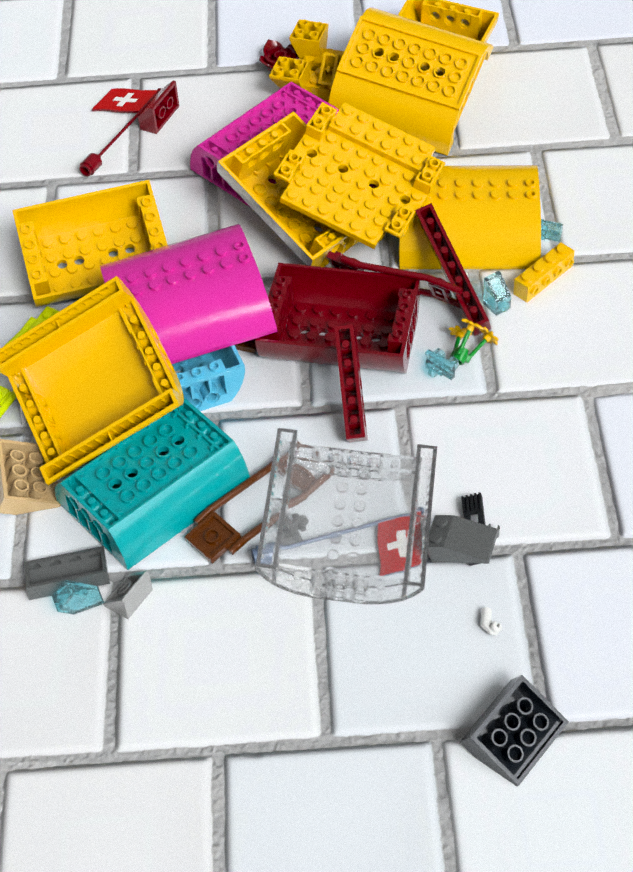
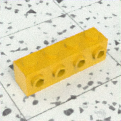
(543, 272)

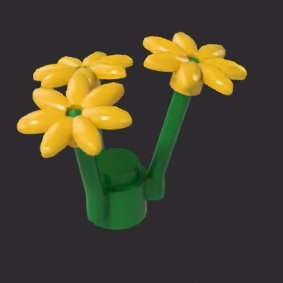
(461, 352)

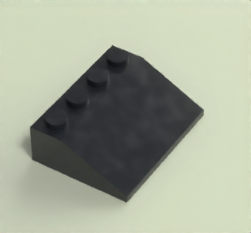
(515, 730)

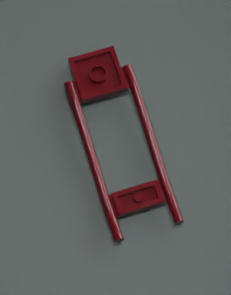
(438, 287)

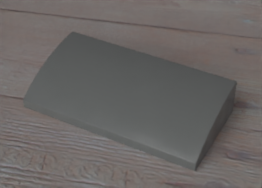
(47, 574)

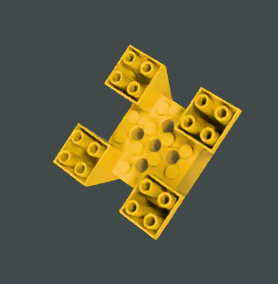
(310, 43)

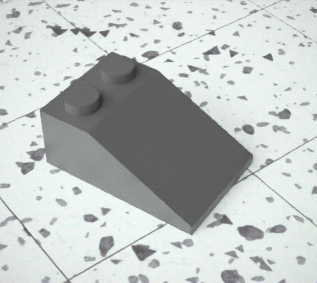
(460, 540)

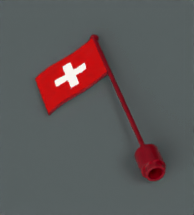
(121, 101)

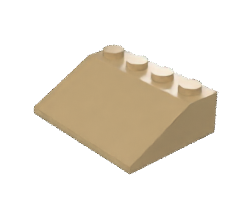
(21, 480)

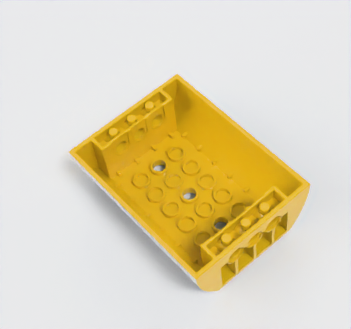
(248, 174)

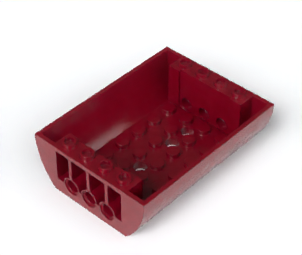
(327, 297)

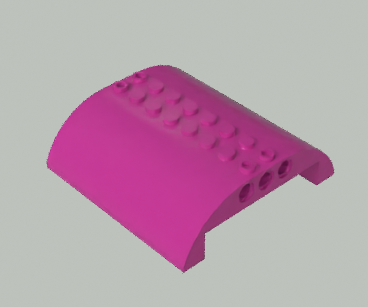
(199, 292)

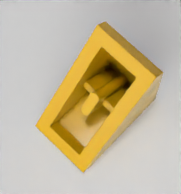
(328, 68)

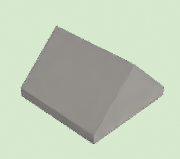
(129, 594)

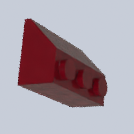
(159, 109)

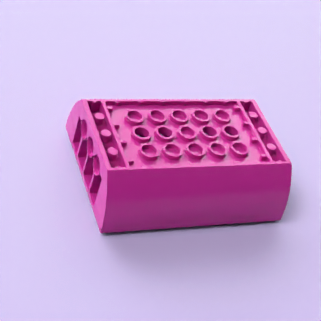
(249, 125)

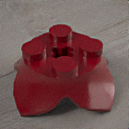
(273, 50)

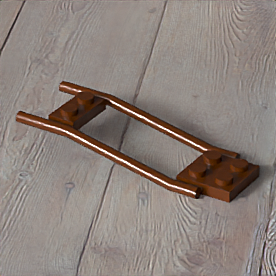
(213, 534)

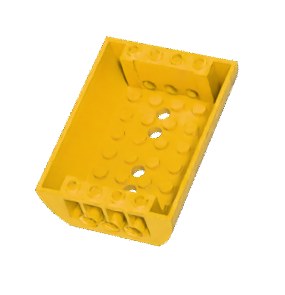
(87, 230)

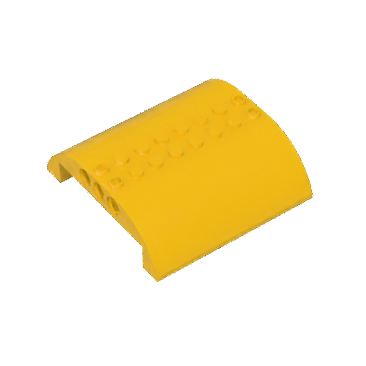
(487, 215)
(90, 377)

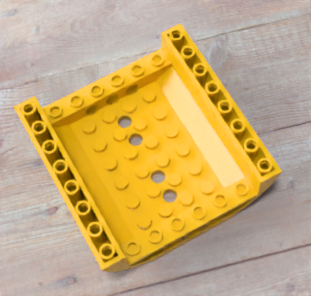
(399, 90)

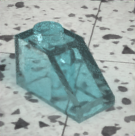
(496, 293)
(76, 597)

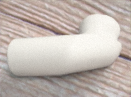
(487, 624)

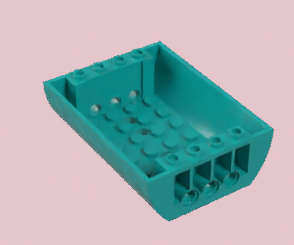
(163, 493)

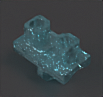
(551, 230)
(439, 365)

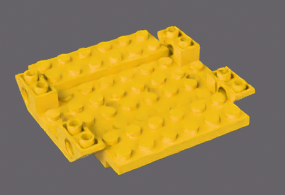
(371, 155)

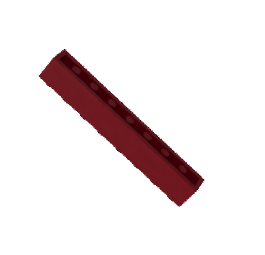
(452, 266)

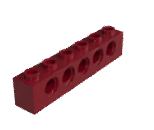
(351, 383)

